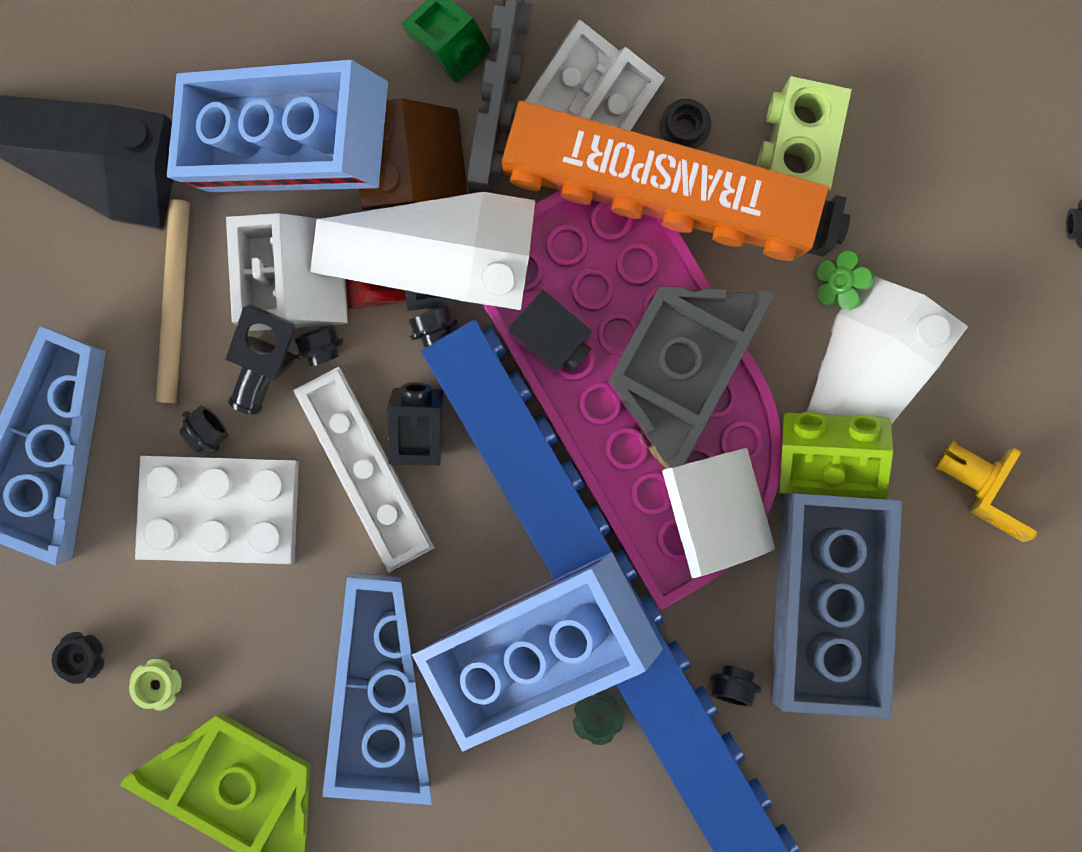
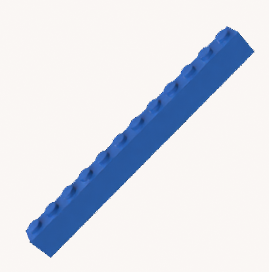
(570, 536)

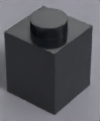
(551, 334)

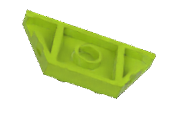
(231, 787)

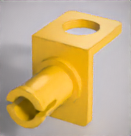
(986, 480)

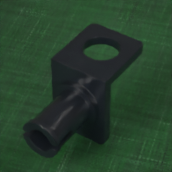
(258, 358)

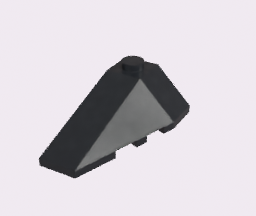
(93, 153)

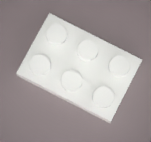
(217, 510)

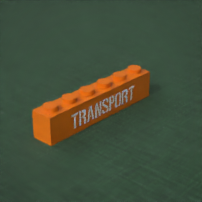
(663, 181)

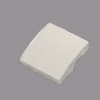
(595, 80)
(718, 512)

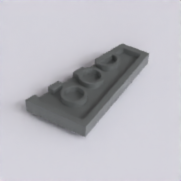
(498, 114)

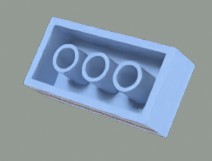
(278, 128)
(539, 652)

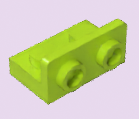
(836, 455)

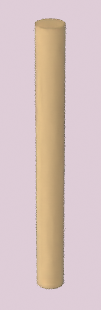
(172, 302)

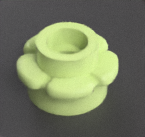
(142, 690)

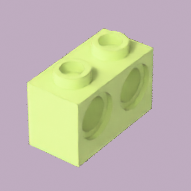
(812, 142)

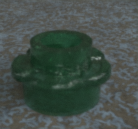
(601, 732)

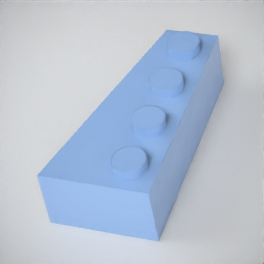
(48, 445)
(375, 715)

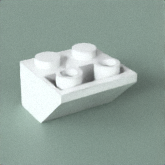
(272, 271)

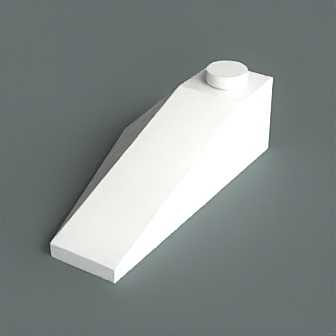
(443, 247)
(883, 352)

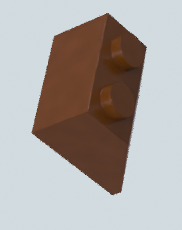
(418, 156)

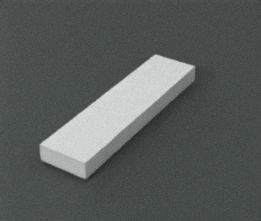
(364, 469)

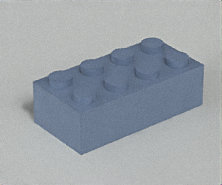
(836, 605)

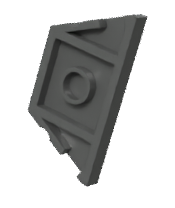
(684, 362)

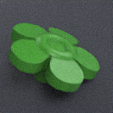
(843, 280)

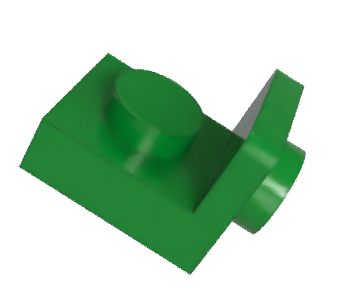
(448, 36)

